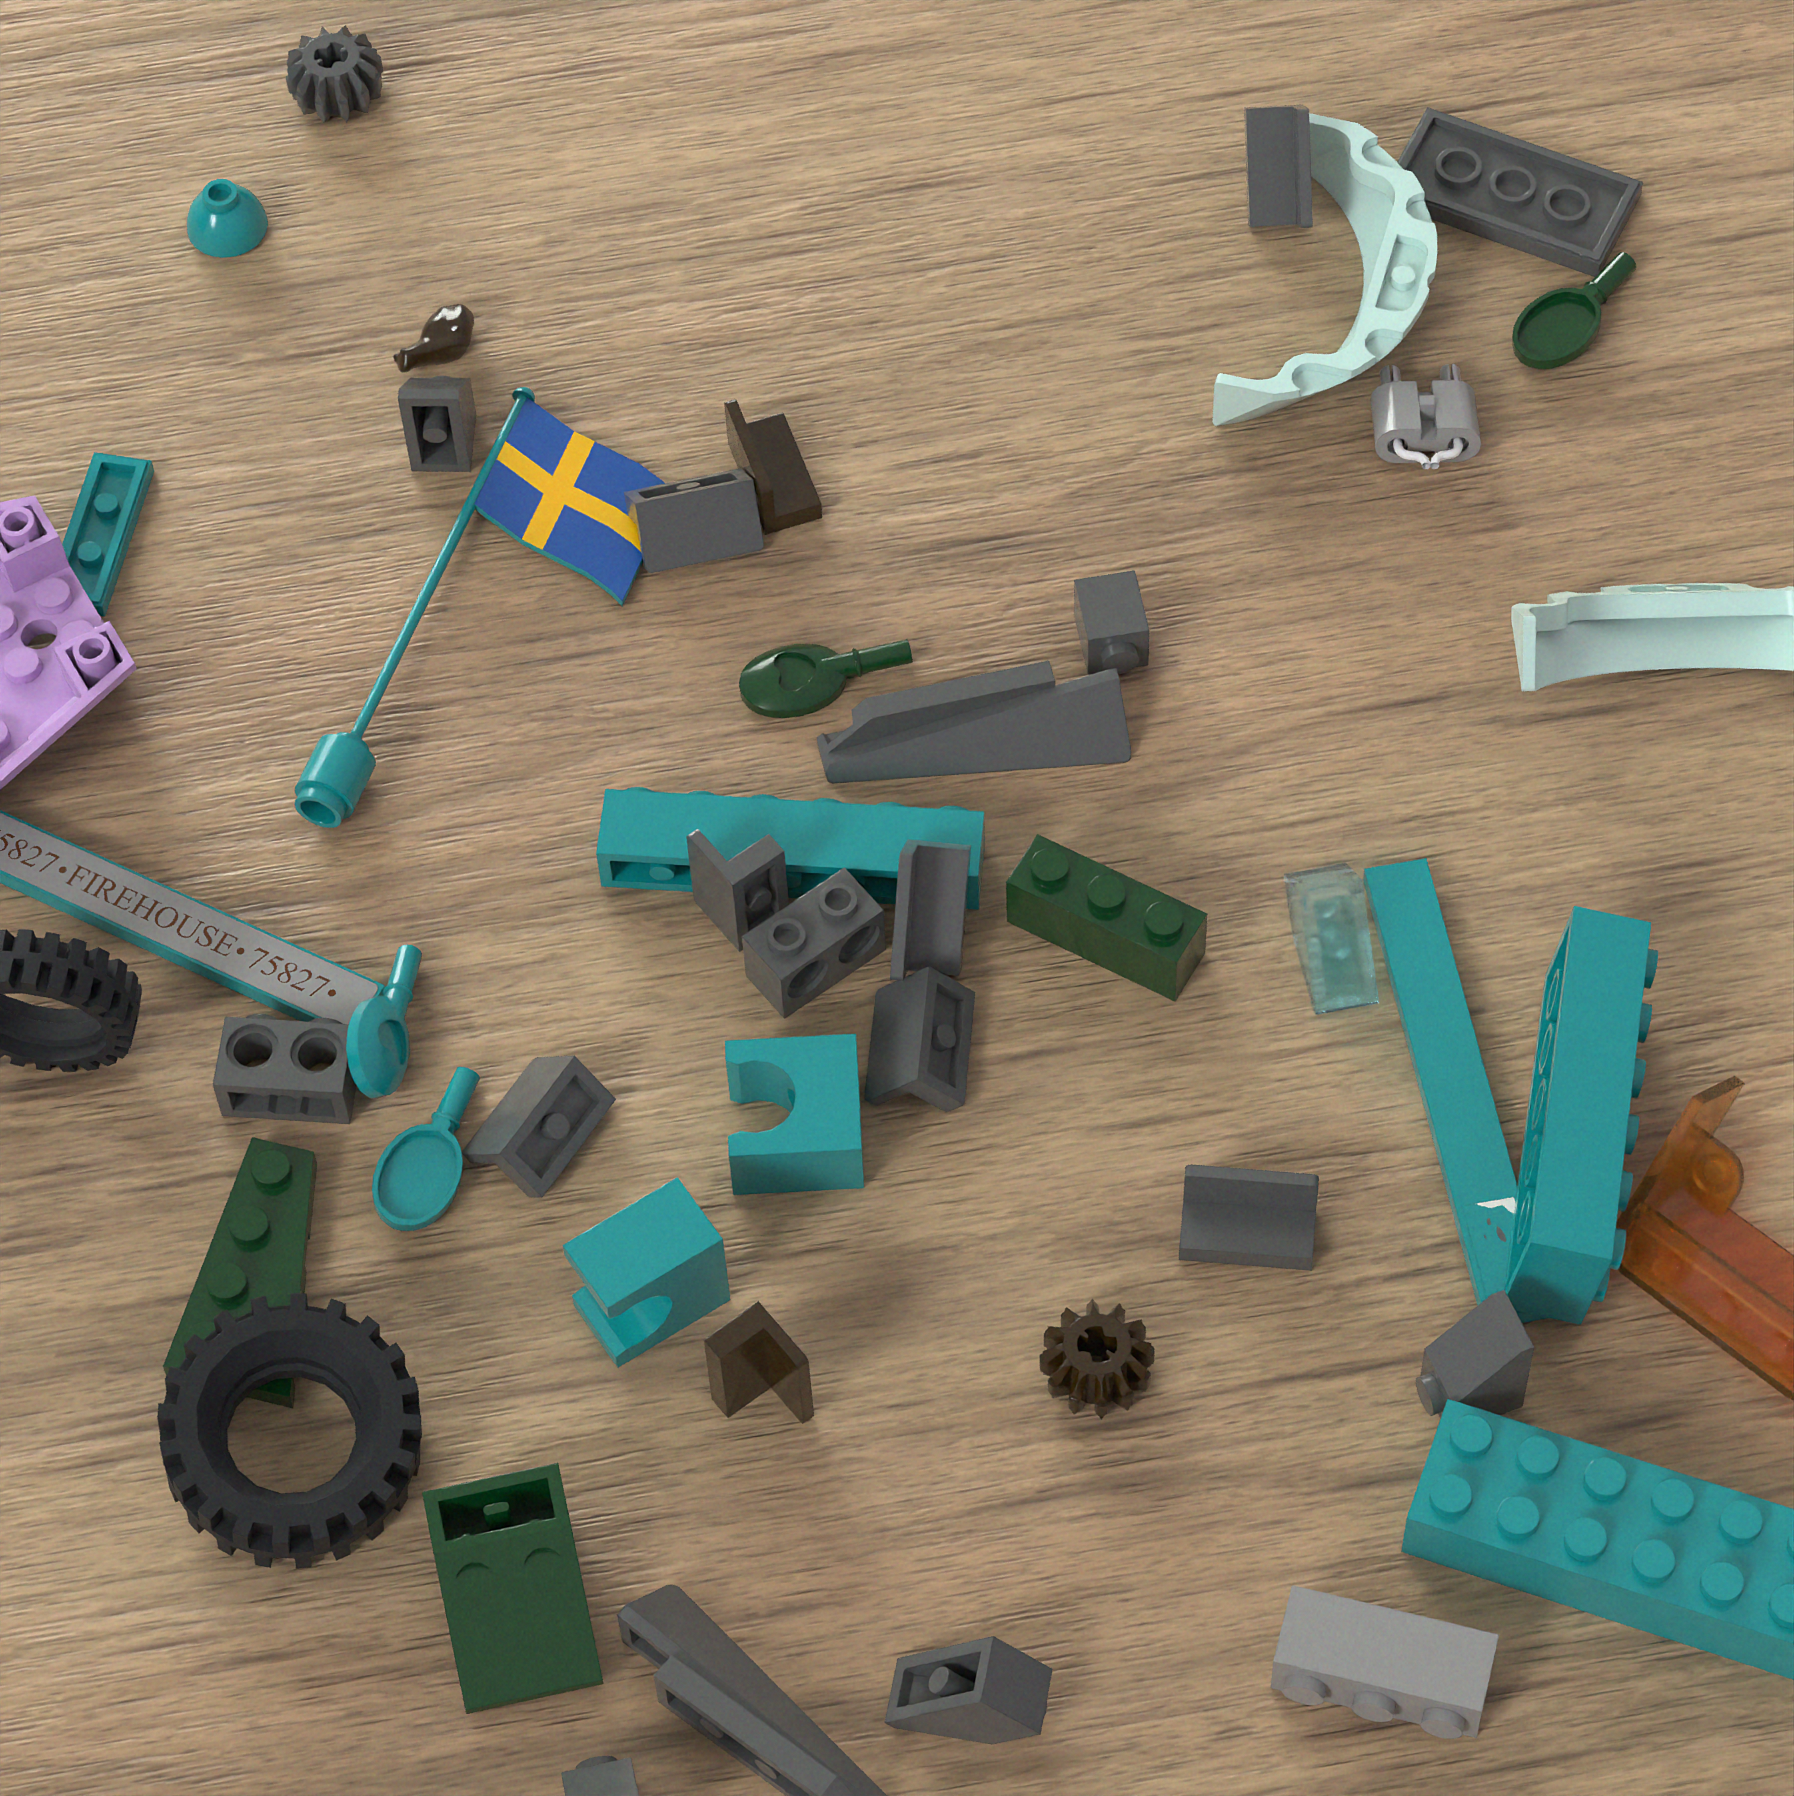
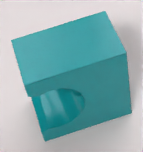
(823, 1133)
(648, 1272)

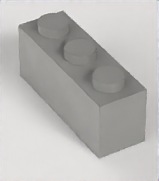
(1383, 1663)

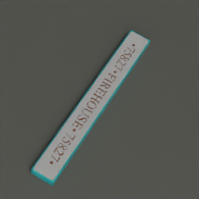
(177, 926)

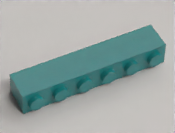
(646, 841)

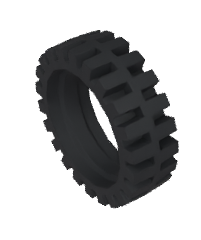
(70, 974)

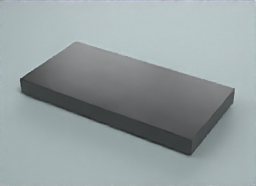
(1519, 192)

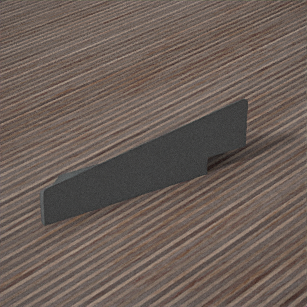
(982, 726)
(733, 1701)

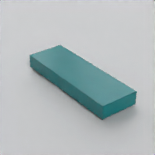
(105, 522)

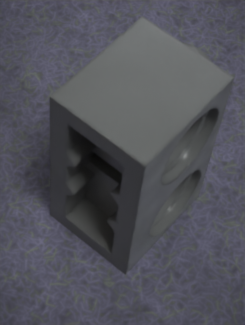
(814, 942)
(284, 1084)

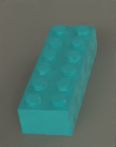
(1581, 1117)
(1608, 1536)

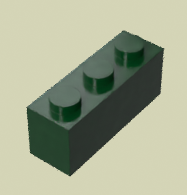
(1106, 917)

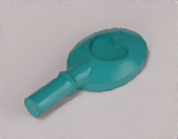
(378, 1030)
(424, 1163)

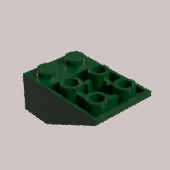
(512, 1588)

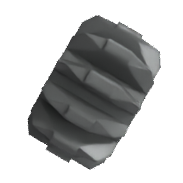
(334, 74)

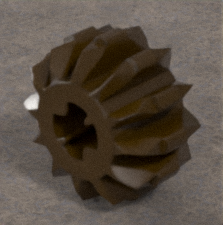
(1095, 1334)

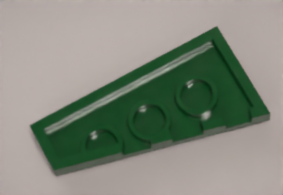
(255, 1249)

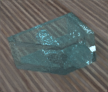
(1332, 937)

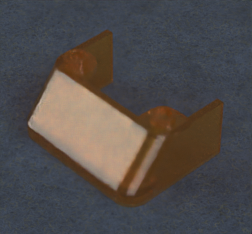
(1704, 1256)

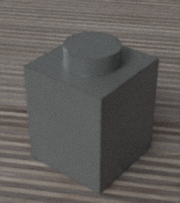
(1111, 622)

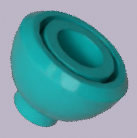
(226, 220)

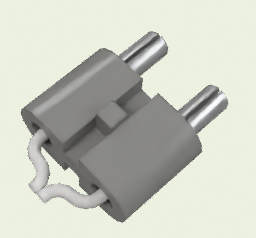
(1425, 421)

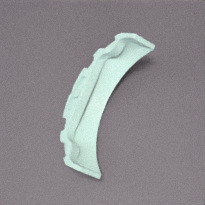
(1398, 266)
(1653, 630)

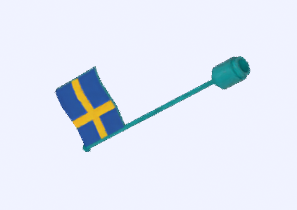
(547, 494)

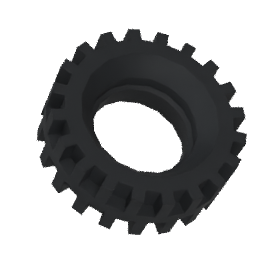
(281, 1345)

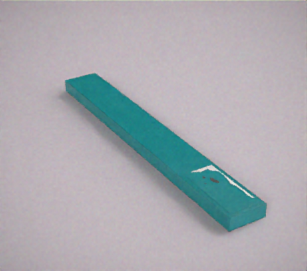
(1447, 1068)

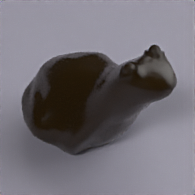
(442, 339)

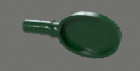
(1566, 319)
(810, 676)

